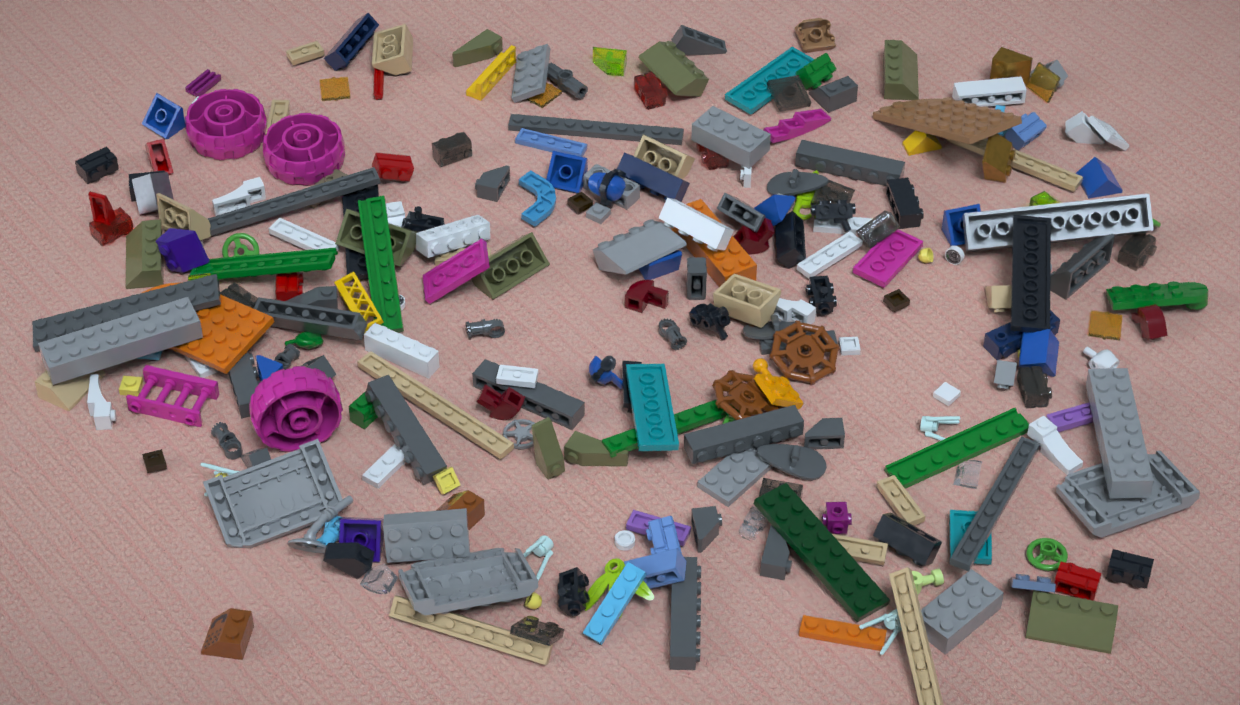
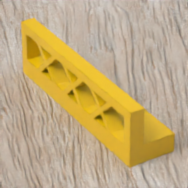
(492, 74)
(350, 302)

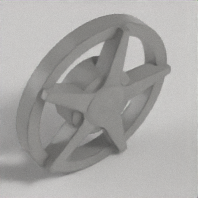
(521, 433)

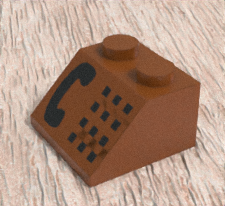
(468, 500)
(229, 634)

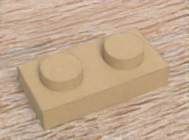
(305, 53)

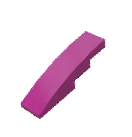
(798, 125)

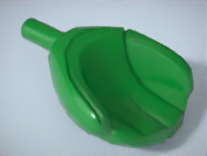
(306, 340)

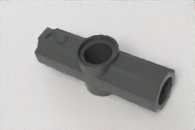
(566, 81)

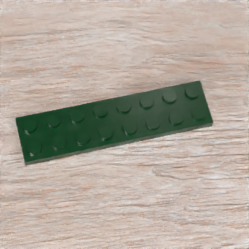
(821, 552)

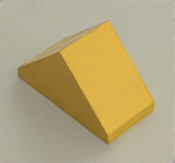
(920, 142)

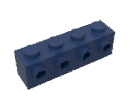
(351, 42)
(653, 177)
(1003, 342)

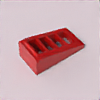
(101, 208)

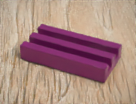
(202, 83)

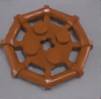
(801, 361)
(737, 395)

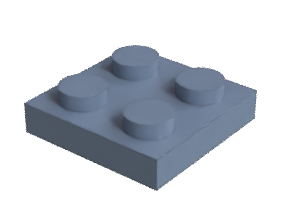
(1024, 582)

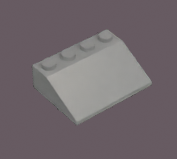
(637, 247)

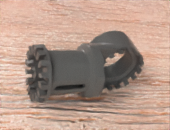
(485, 328)
(672, 333)
(287, 356)
(231, 440)

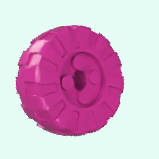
(226, 124)
(303, 148)
(295, 408)

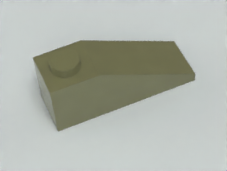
(480, 48)
(547, 449)
(591, 452)

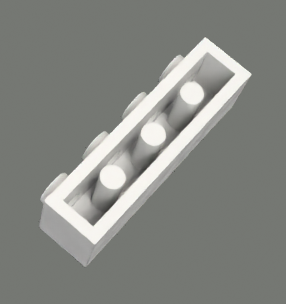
(991, 91)
(695, 224)
(452, 236)
(402, 350)

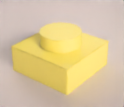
(131, 385)
(446, 480)

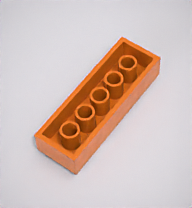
(723, 263)

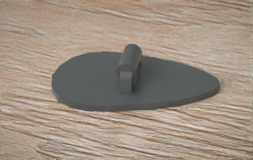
(795, 183)
(767, 330)
(794, 460)

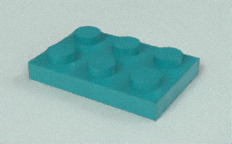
(958, 524)

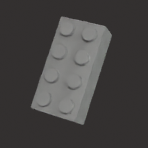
(730, 137)
(426, 535)
(960, 610)

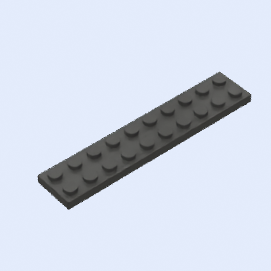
(201, 293)

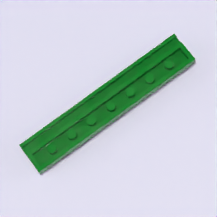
(380, 262)
(269, 263)
(958, 448)

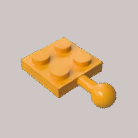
(775, 388)

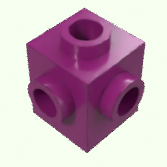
(836, 522)

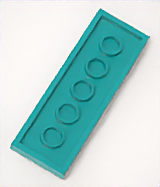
(754, 92)
(652, 407)

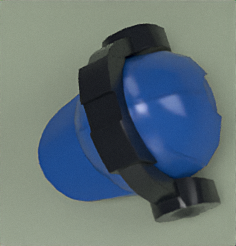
(608, 186)
(602, 371)

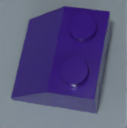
(182, 250)
(365, 531)

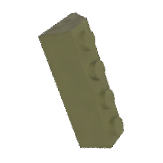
(674, 69)
(900, 71)
(351, 237)
(143, 256)
(511, 266)
(1072, 621)

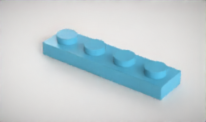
(614, 603)

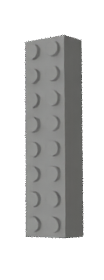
(120, 340)
(1119, 433)

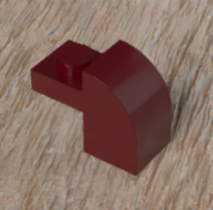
(753, 241)
(644, 293)
(1151, 321)
(503, 405)

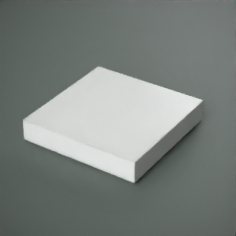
(1108, 133)

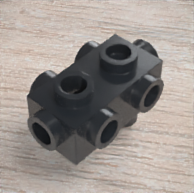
(839, 212)
(420, 222)
(821, 294)
(710, 318)
(573, 591)

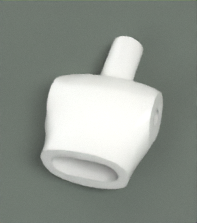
(1102, 359)

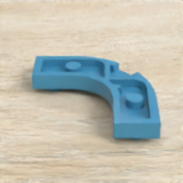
(545, 198)

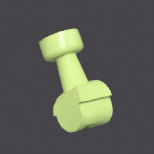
(935, 577)

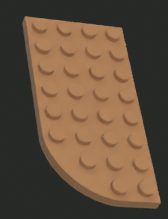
(948, 118)

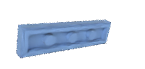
(550, 143)

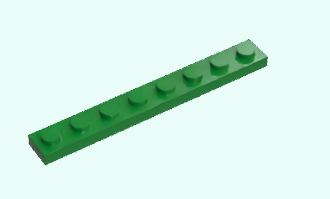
(684, 421)

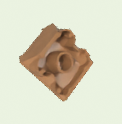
(815, 35)

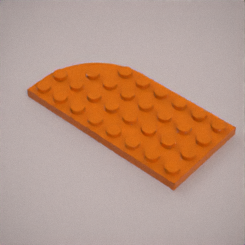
(227, 333)

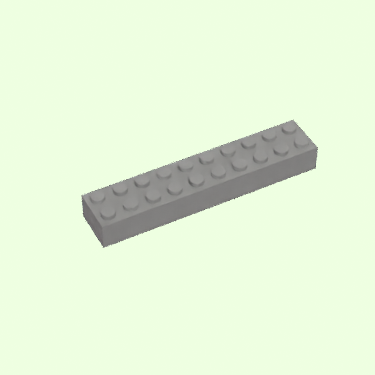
(1068, 221)

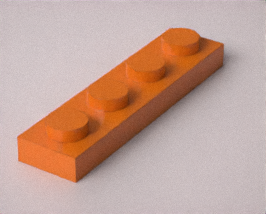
(842, 633)

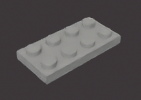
(531, 73)
(734, 476)

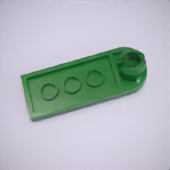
(1191, 294)

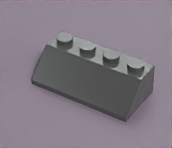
(1082, 266)

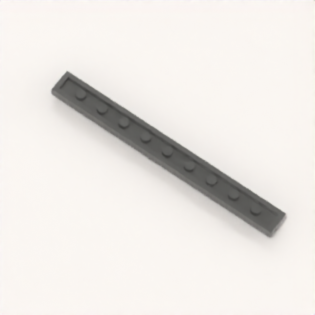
(595, 129)
(293, 201)
(994, 504)

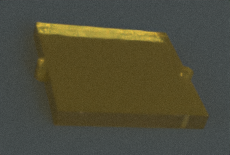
(1043, 82)
(334, 88)
(545, 98)
(1105, 325)

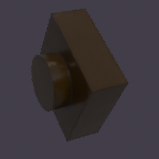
(580, 202)
(896, 300)
(154, 461)

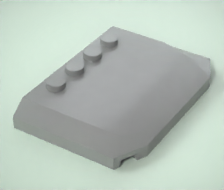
(273, 496)
(1089, 497)
(468, 581)

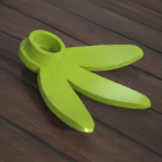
(609, 578)

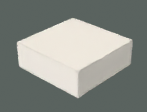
(849, 346)
(946, 394)

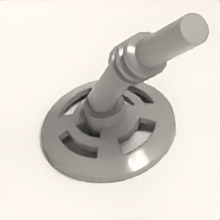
(309, 541)

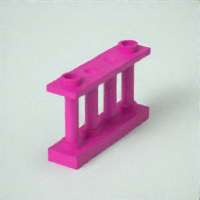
(176, 381)

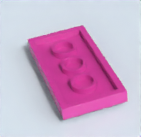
(888, 258)
(456, 271)

